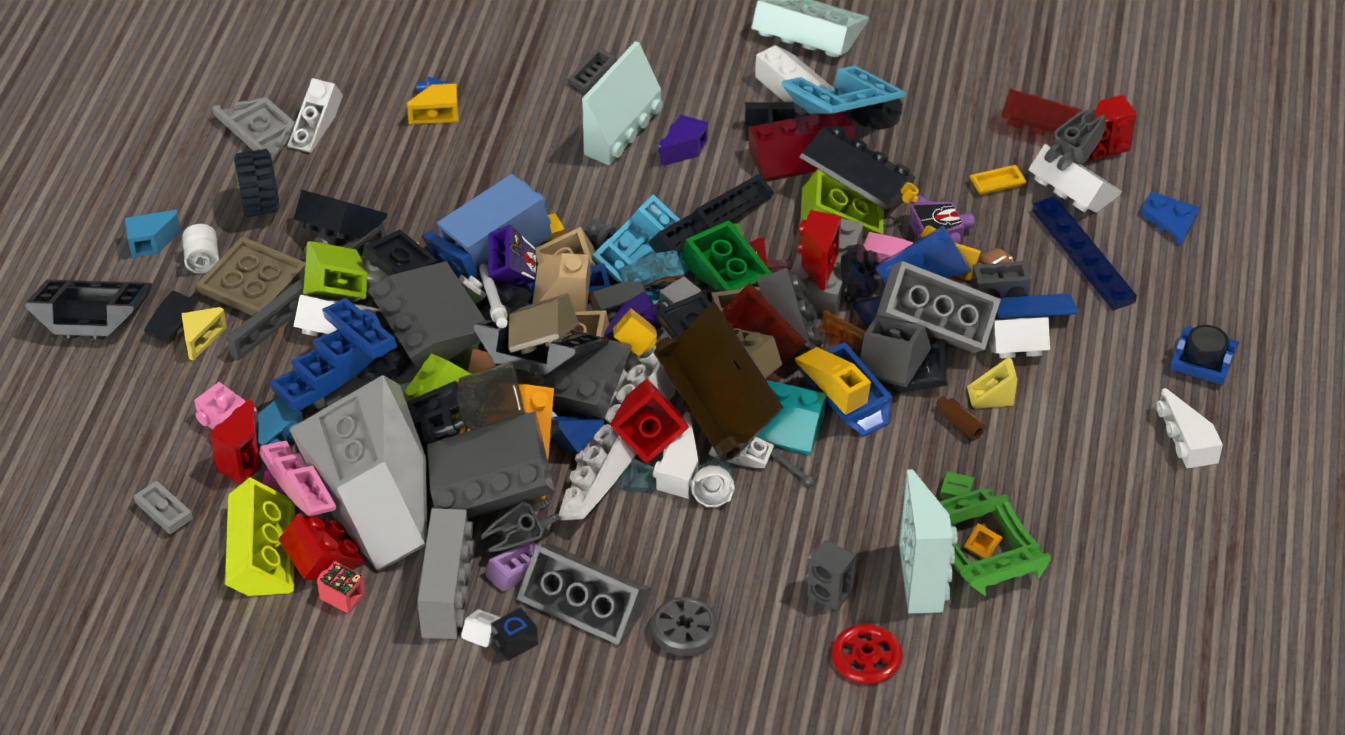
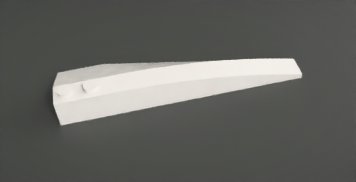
(607, 453)

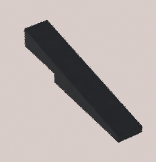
(715, 212)

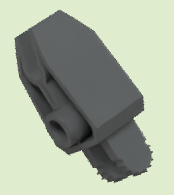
(1076, 139)
(613, 297)
(523, 524)

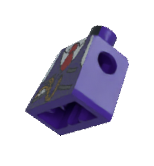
(511, 257)

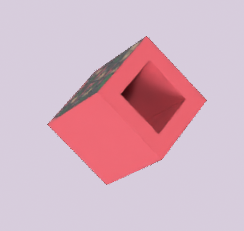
(341, 587)

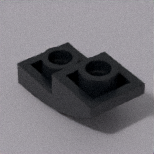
(168, 316)

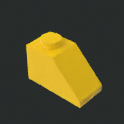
(434, 105)

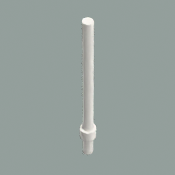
(497, 311)

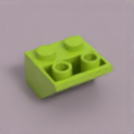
(334, 272)

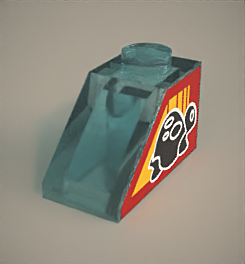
(654, 271)

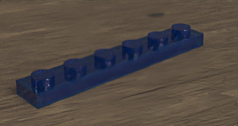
(1084, 253)

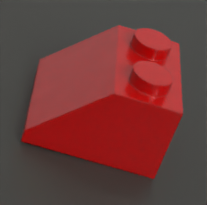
(819, 245)
(648, 421)

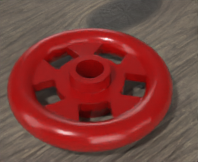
(869, 674)

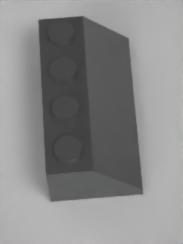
(583, 593)

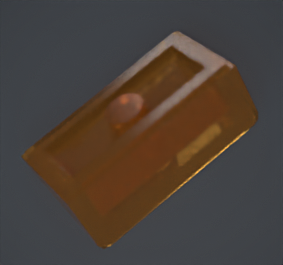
(842, 330)

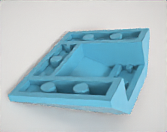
(852, 90)
(632, 240)

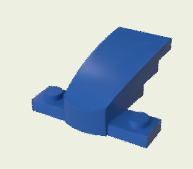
(336, 357)

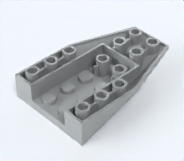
(371, 469)

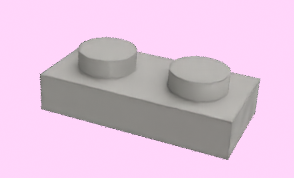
(163, 507)

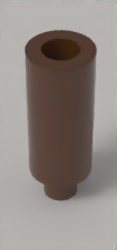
(961, 418)

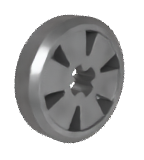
(678, 639)

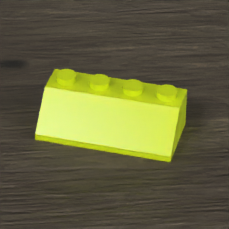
(253, 553)

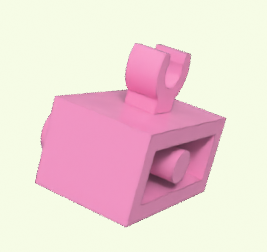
(217, 405)

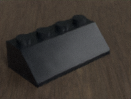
(858, 166)

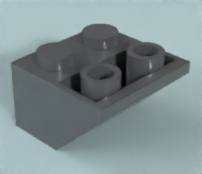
(894, 349)

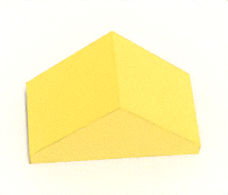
(202, 329)
(995, 387)

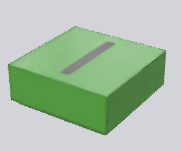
(956, 485)

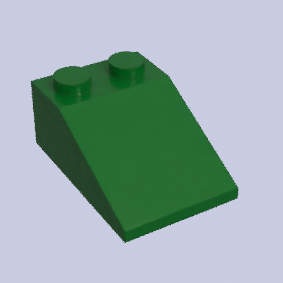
(723, 258)

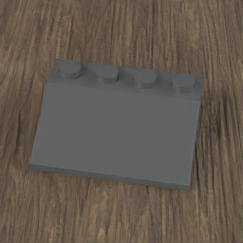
(428, 311)
(587, 383)
(490, 467)

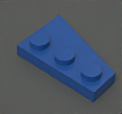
(932, 253)
(458, 259)

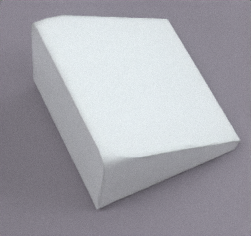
(478, 627)

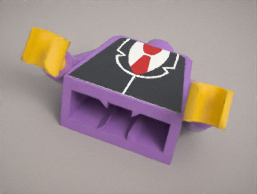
(929, 215)

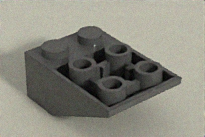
(788, 296)

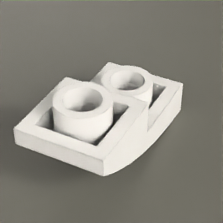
(473, 288)
(754, 455)

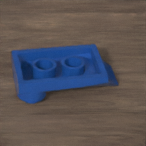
(869, 416)

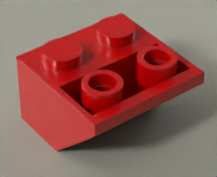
(1119, 127)
(237, 444)
(316, 544)

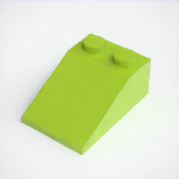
(833, 197)
(432, 375)

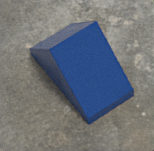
(574, 432)

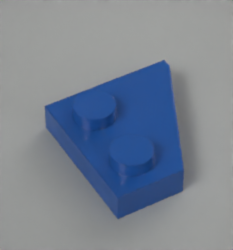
(1170, 215)

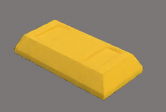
(997, 180)

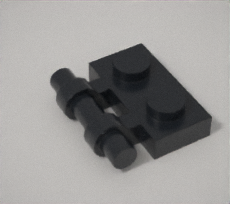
(432, 407)

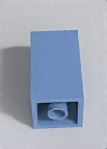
(501, 205)

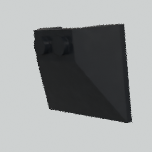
(85, 306)
(543, 359)

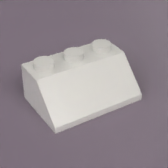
(779, 65)
(1076, 182)
(311, 318)

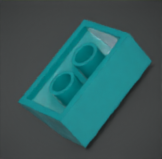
(798, 422)

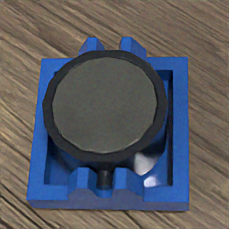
(1205, 353)

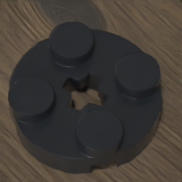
(882, 119)
(858, 270)
(389, 366)

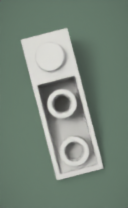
(315, 115)
(1193, 434)
(678, 464)

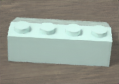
(810, 24)
(620, 106)
(925, 548)

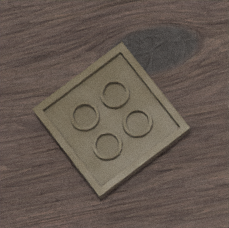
(250, 276)

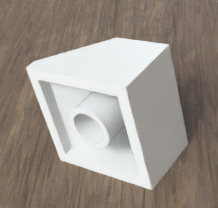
(1019, 335)

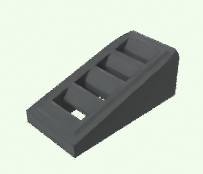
(592, 62)

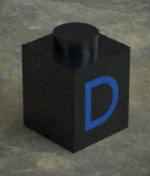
(513, 634)

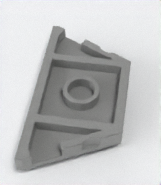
(258, 124)

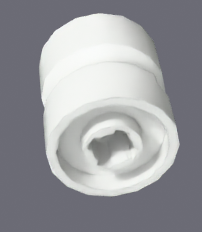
(200, 248)

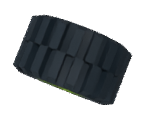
(256, 182)

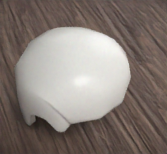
(712, 486)

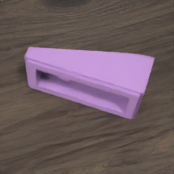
(501, 574)

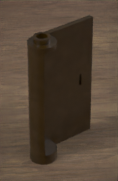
(719, 382)

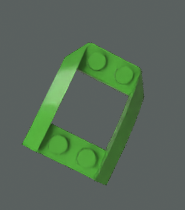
(1019, 561)

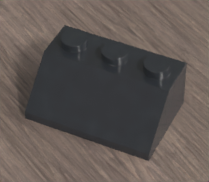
(335, 216)

